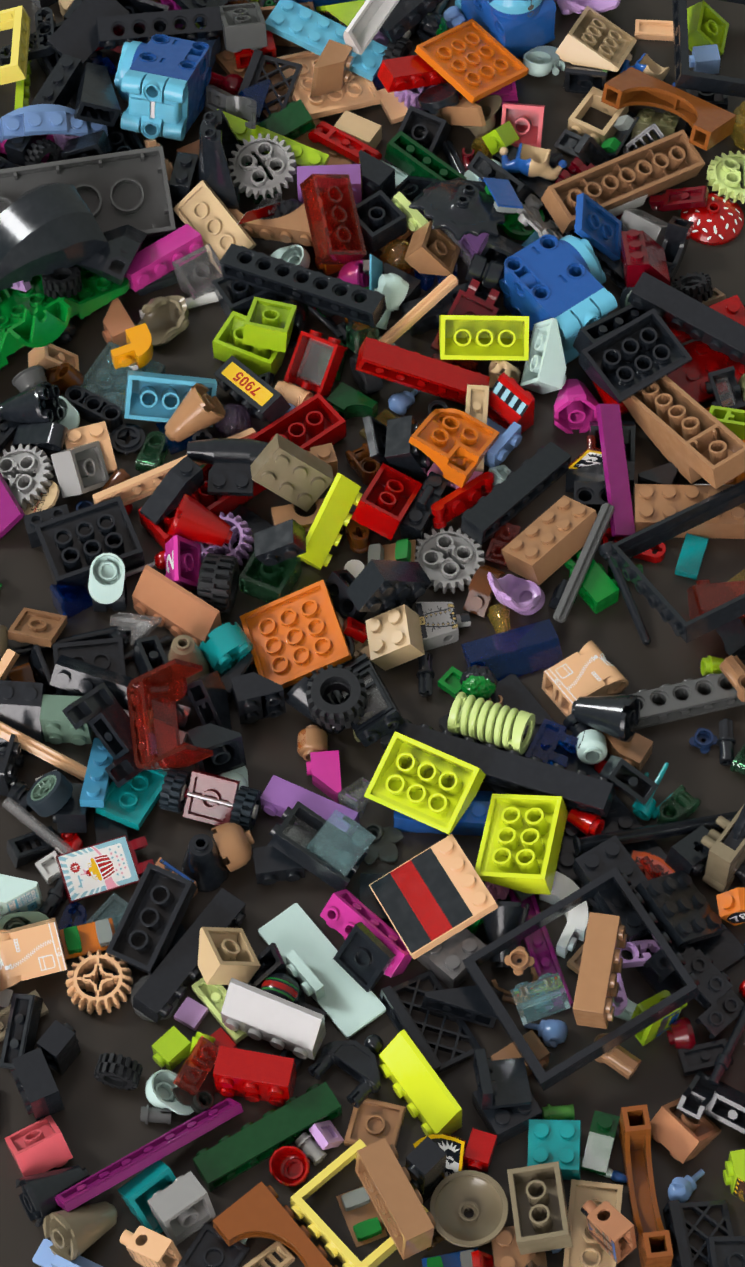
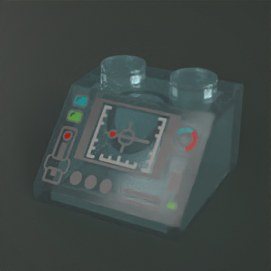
(540, 998)

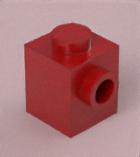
(480, 1150)

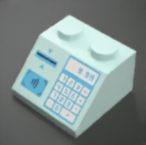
(19, 895)

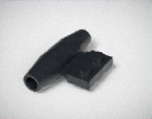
(230, 463)

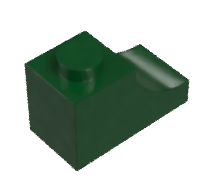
(352, 403)

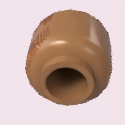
(311, 740)

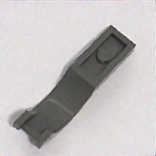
(233, 104)

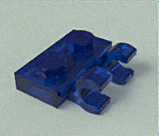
(547, 741)

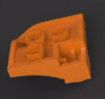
(454, 442)

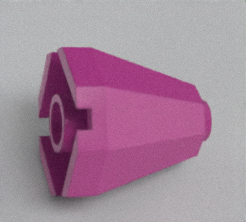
(574, 407)

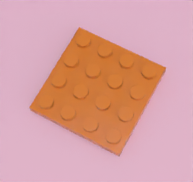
(471, 60)
(296, 635)

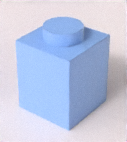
(705, 59)

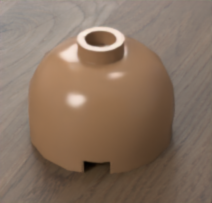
(234, 844)

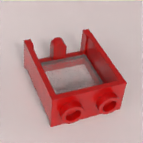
(315, 362)

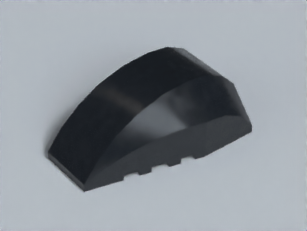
(46, 232)

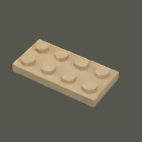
(212, 219)
(585, 1249)

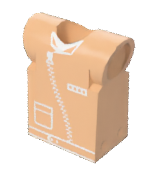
(582, 675)
(30, 952)

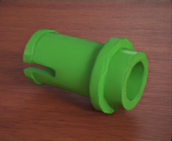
(559, 1112)

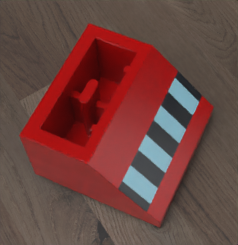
(510, 403)

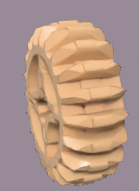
(80, 980)

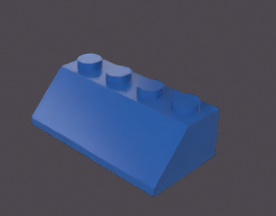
(470, 823)

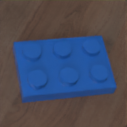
(598, 226)

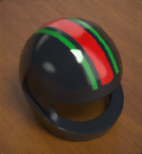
(284, 987)

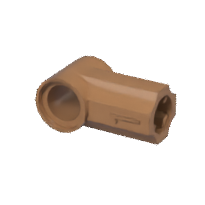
(735, 673)
(619, 1059)

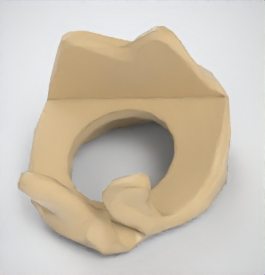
(497, 367)

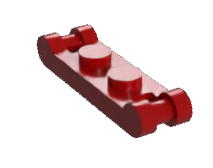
(341, 142)
(461, 499)

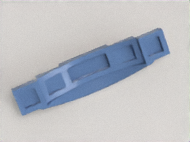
(45, 119)

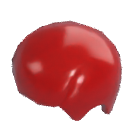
(289, 1166)

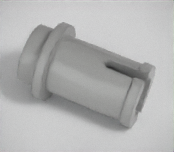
(310, 1148)

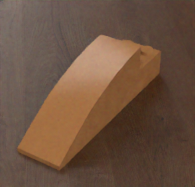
(687, 433)

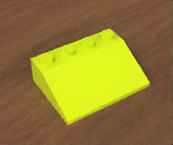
(424, 783)
(522, 842)

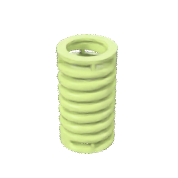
(491, 722)

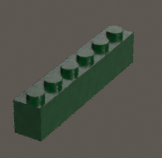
(260, 1139)

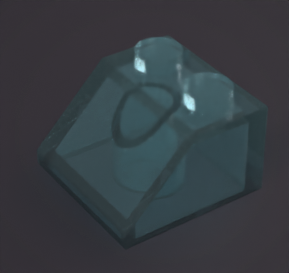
(340, 842)

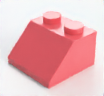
(526, 120)
(39, 1147)

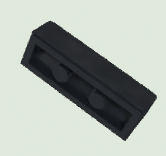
(21, 1028)

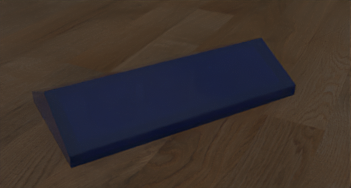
(516, 650)

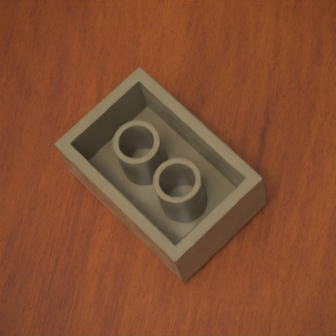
(291, 472)
(539, 1208)

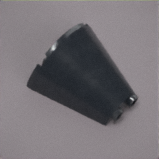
(215, 149)

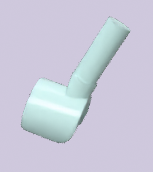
(559, 64)

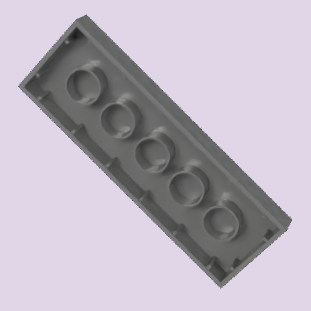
(115, 187)

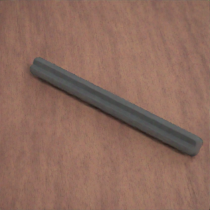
(583, 563)

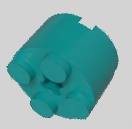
(226, 647)

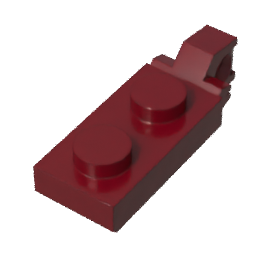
(680, 199)

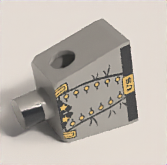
(440, 623)

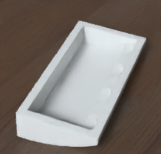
(367, 23)

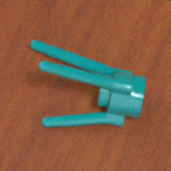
(649, 810)

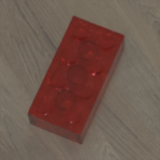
(333, 219)

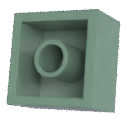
(55, 724)

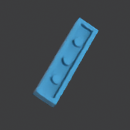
(96, 778)

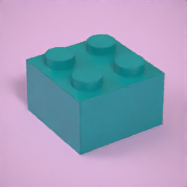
(555, 1142)

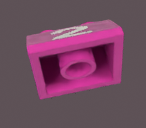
(183, 562)

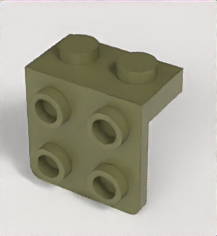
(665, 122)

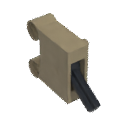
(725, 851)

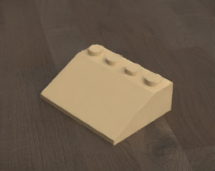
(596, 43)

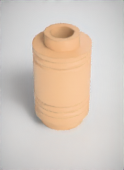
(293, 393)

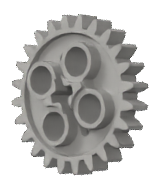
(278, 156)
(26, 473)
(448, 558)

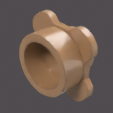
(519, 953)

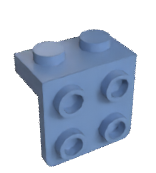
(506, 442)

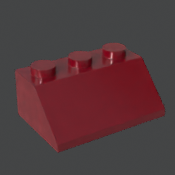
(642, 255)

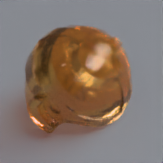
(394, 254)

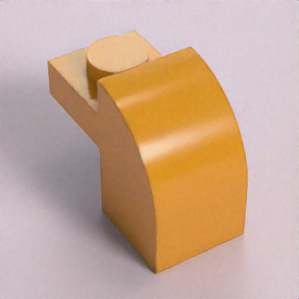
(138, 348)

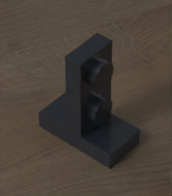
(583, 147)

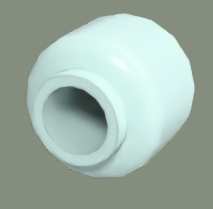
(591, 746)

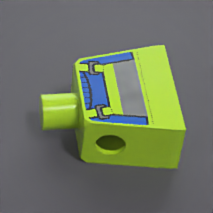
(660, 1026)

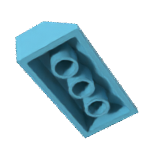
(158, 395)

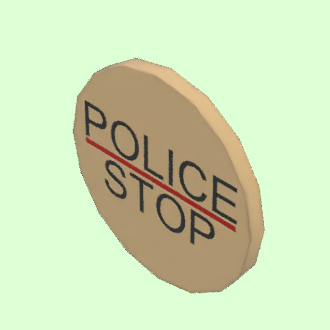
(47, 502)

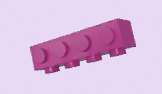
(157, 258)
(346, 910)

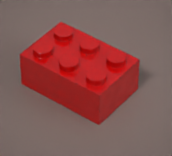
(386, 501)
(254, 1075)

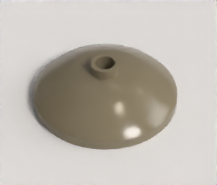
(469, 1192)

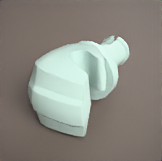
(395, 291)

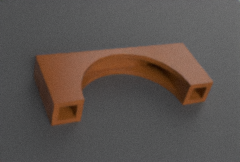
(635, 1141)

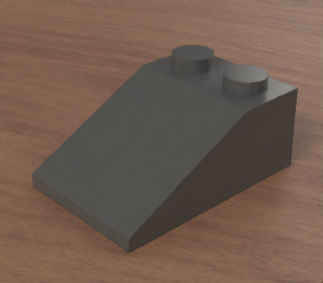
(243, 27)

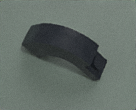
(676, 242)

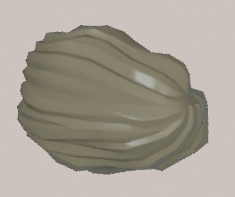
(165, 318)

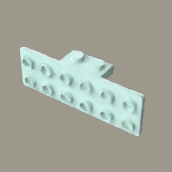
(310, 960)

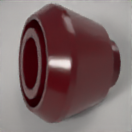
(681, 1034)

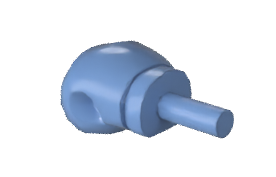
(453, 16)
(402, 401)
(551, 1031)
(682, 1188)

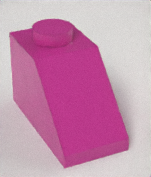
(325, 772)

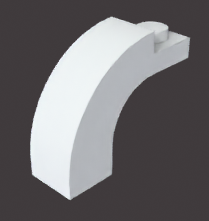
(576, 918)

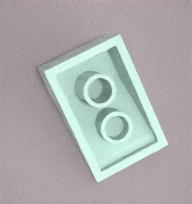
(546, 361)

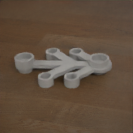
(531, 216)

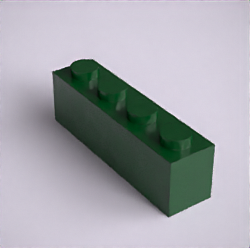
(289, 122)
(417, 160)

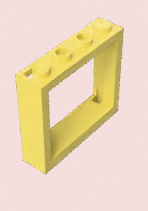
(20, 22)
(318, 1227)

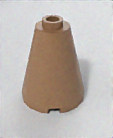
(194, 413)

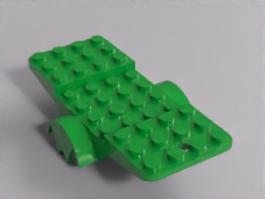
(38, 320)

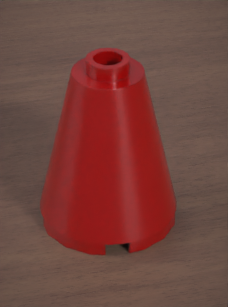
(199, 523)

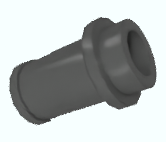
(155, 1115)

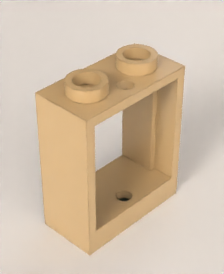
(593, 100)

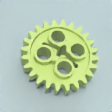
(725, 176)

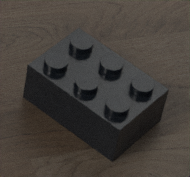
(388, 585)

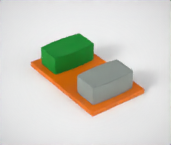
(87, 937)

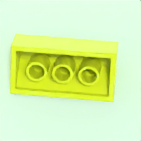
(484, 337)
(329, 520)
(420, 1086)

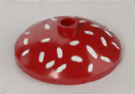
(717, 222)

